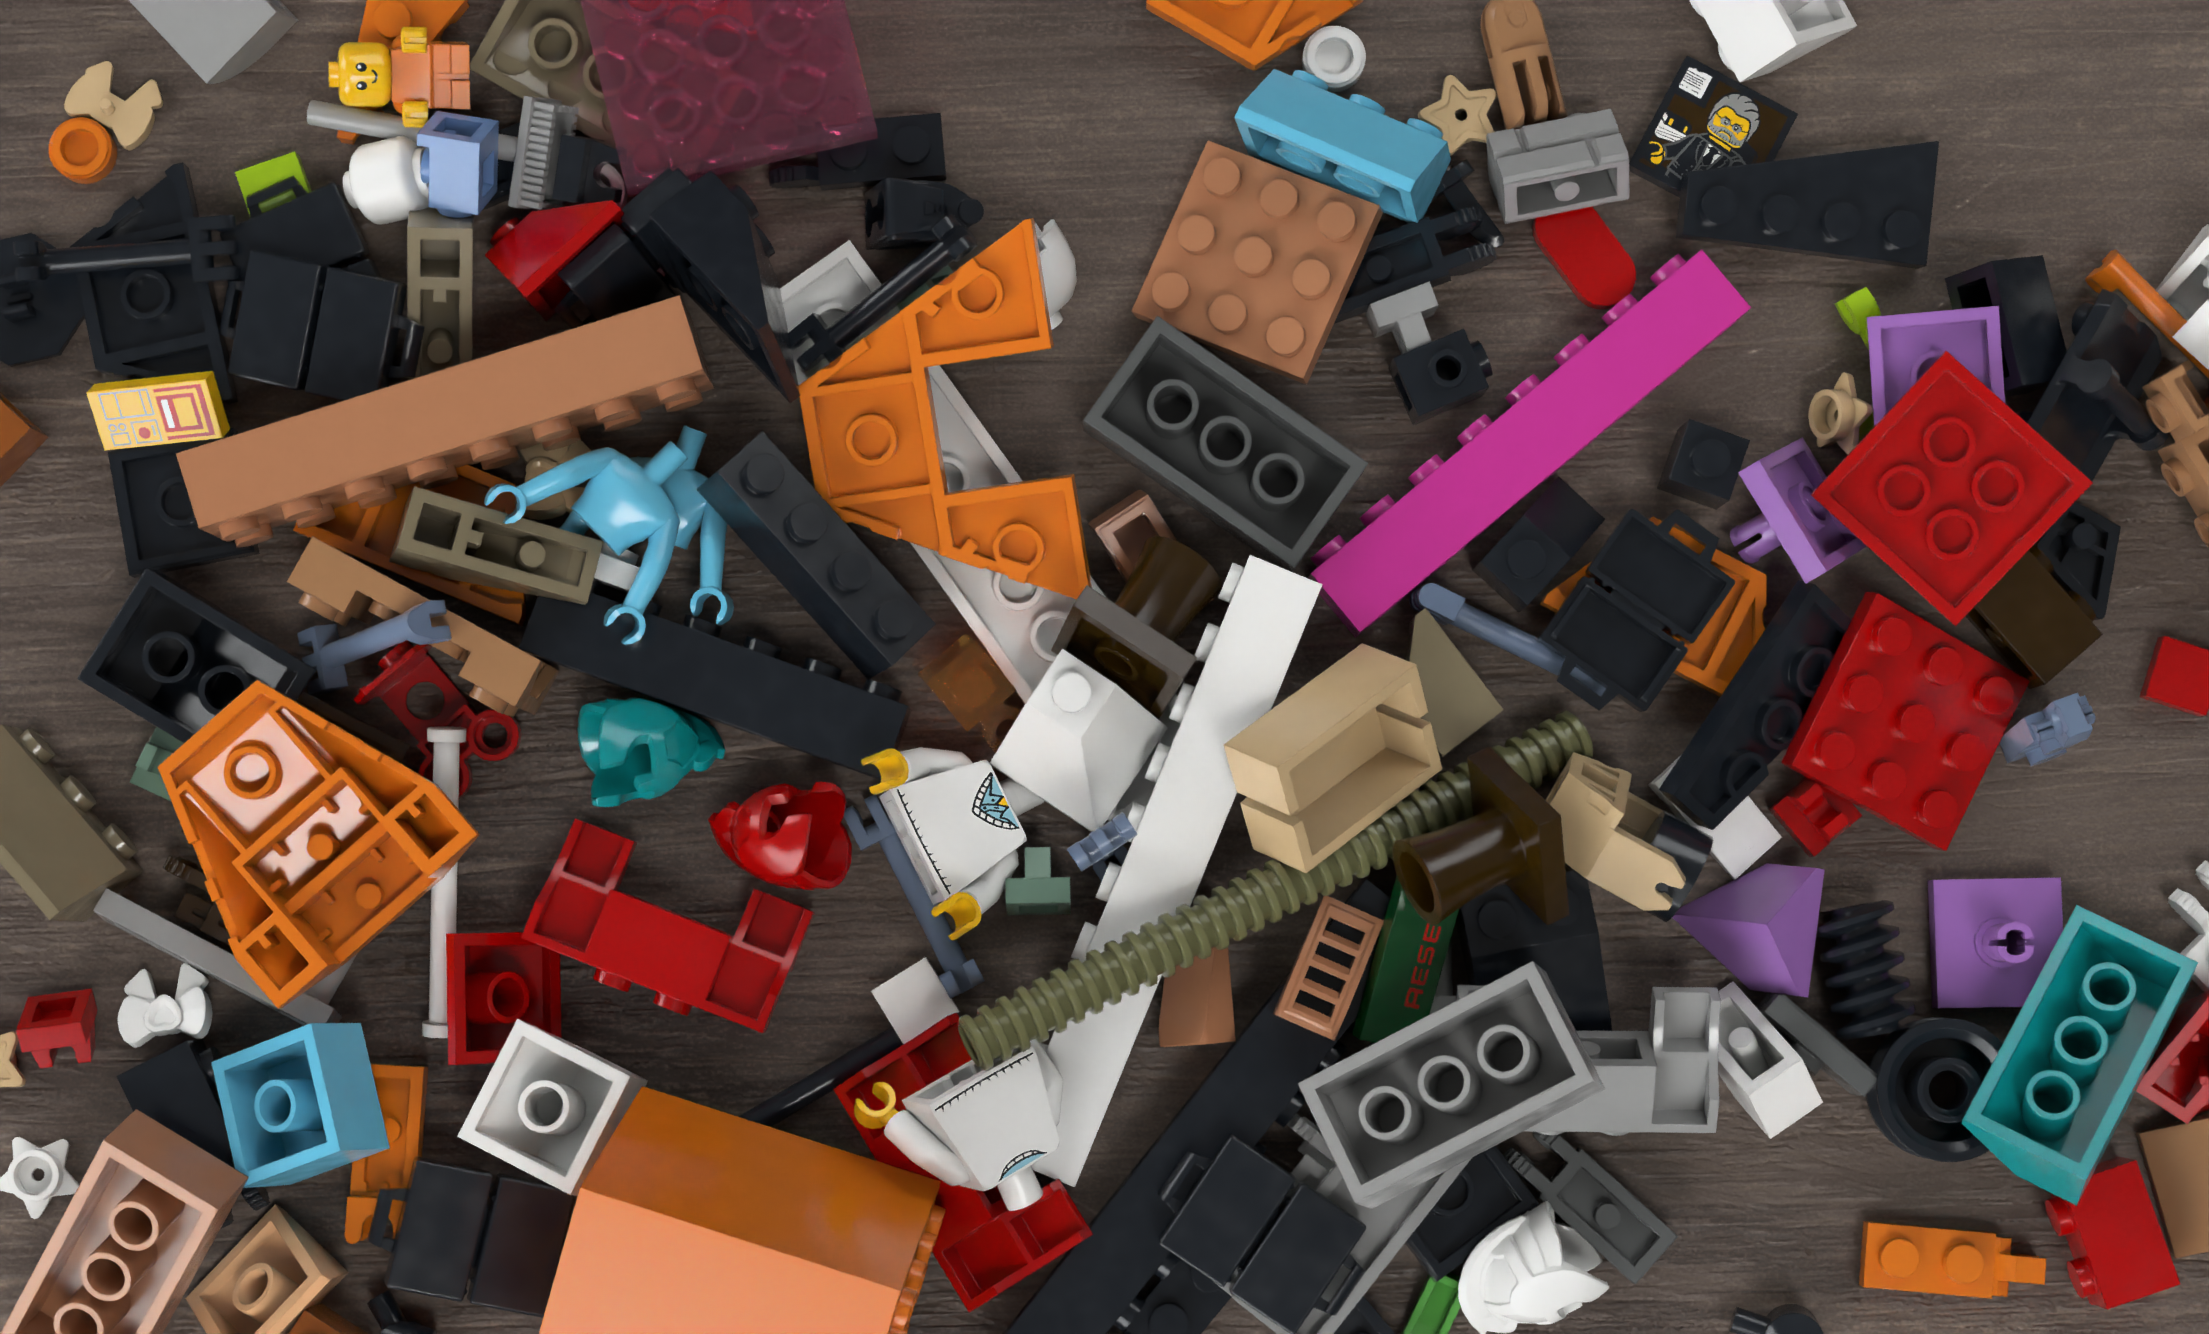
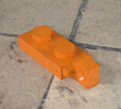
(1943, 1261)

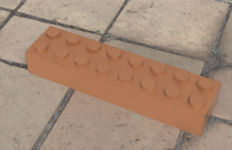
(446, 421)

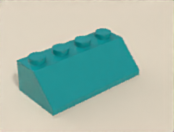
(2078, 1052)

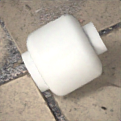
(386, 180)

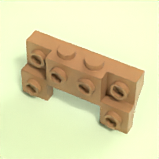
(2181, 411)

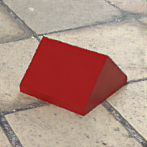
(494, 984)

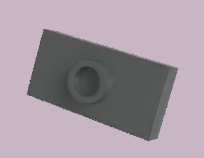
(1817, 1046)

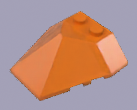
(306, 836)

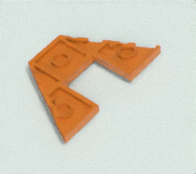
(879, 438)

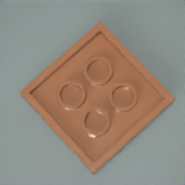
(1258, 261)

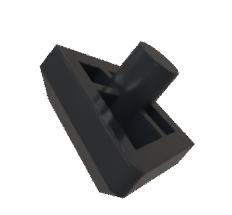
(2083, 554)

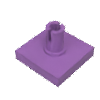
(1909, 343)
(1791, 515)
(1990, 938)

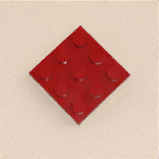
(1951, 488)
(1905, 721)

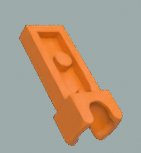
(403, 1105)

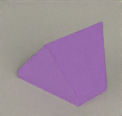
(1761, 926)

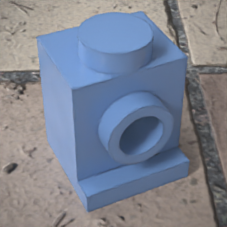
(459, 162)

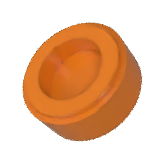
(82, 150)

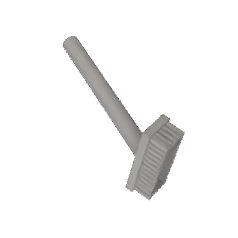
(533, 151)

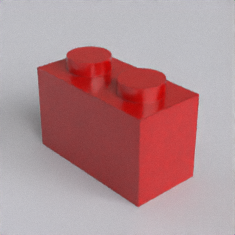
(2114, 1237)

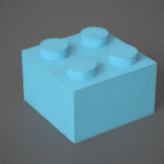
(300, 1104)

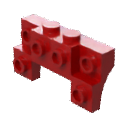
(645, 944)
(979, 1239)

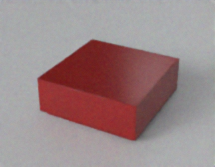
(2178, 676)

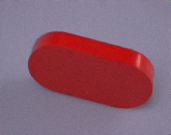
(1586, 256)

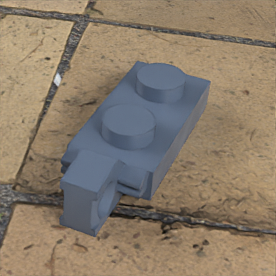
(2049, 731)

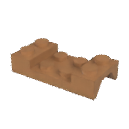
(346, 588)

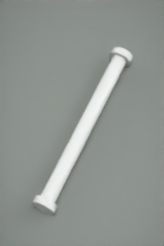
(444, 894)

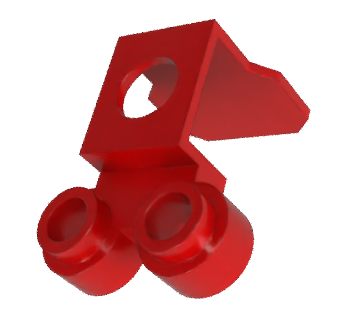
(411, 665)

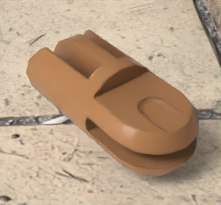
(1521, 63)

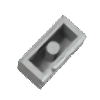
(1558, 166)

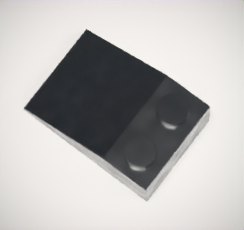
(728, 272)
(184, 658)
(1504, 934)

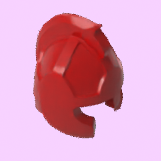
(788, 836)

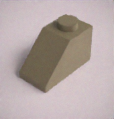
(1452, 690)

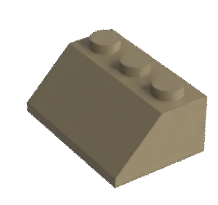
(52, 836)

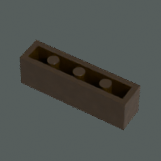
(2035, 620)

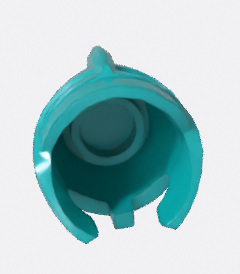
(642, 748)

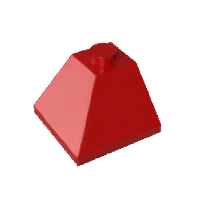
(543, 243)

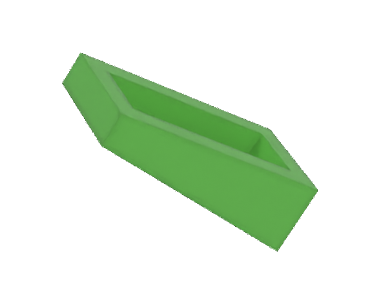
(1434, 1307)

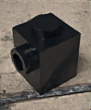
(1441, 375)

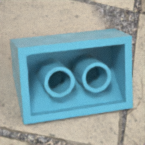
(1344, 143)

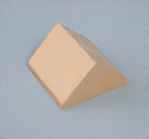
(266, 1280)

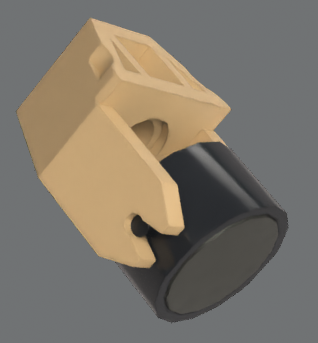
(1624, 839)

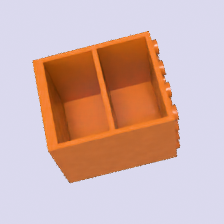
(739, 1232)

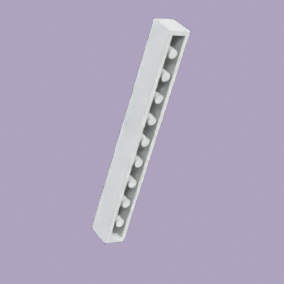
(1176, 829)

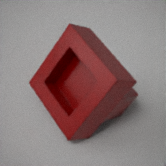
(1814, 815)
(58, 1022)

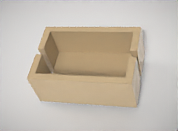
(1333, 757)

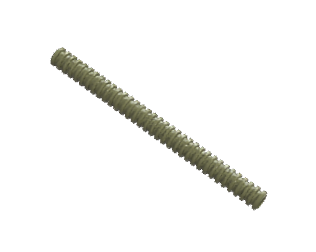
(1248, 903)

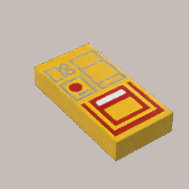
(158, 410)

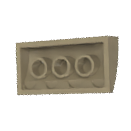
(546, 53)

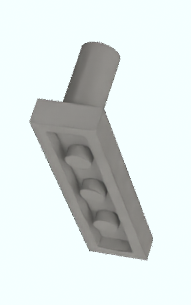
(215, 962)

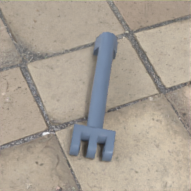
(1450, 608)
(333, 653)
(1103, 844)
(959, 973)

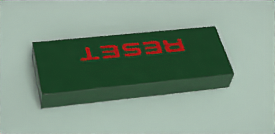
(1402, 970)

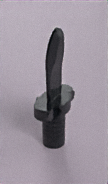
(1461, 198)

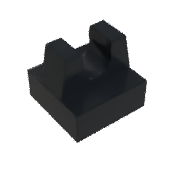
(580, 168)

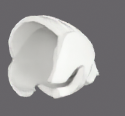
(1528, 1273)

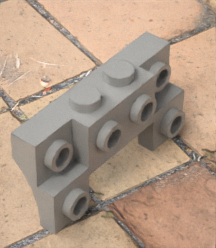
(1651, 1077)

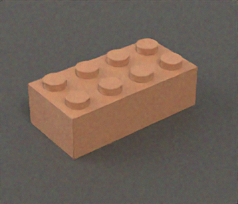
(129, 1236)

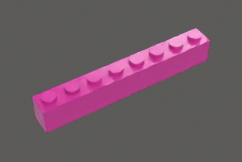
(1528, 442)

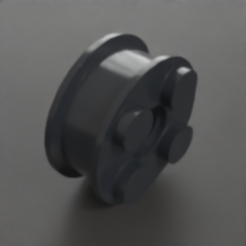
(1901, 1095)

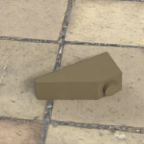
(441, 287)
(477, 548)

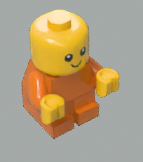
(410, 74)

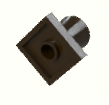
(1136, 634)
(1507, 841)

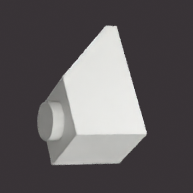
(1761, 1066)

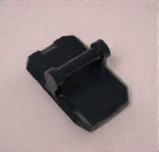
(2099, 386)

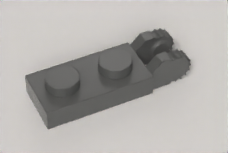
(1597, 1207)

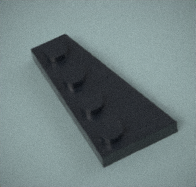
(1828, 205)
(1758, 708)

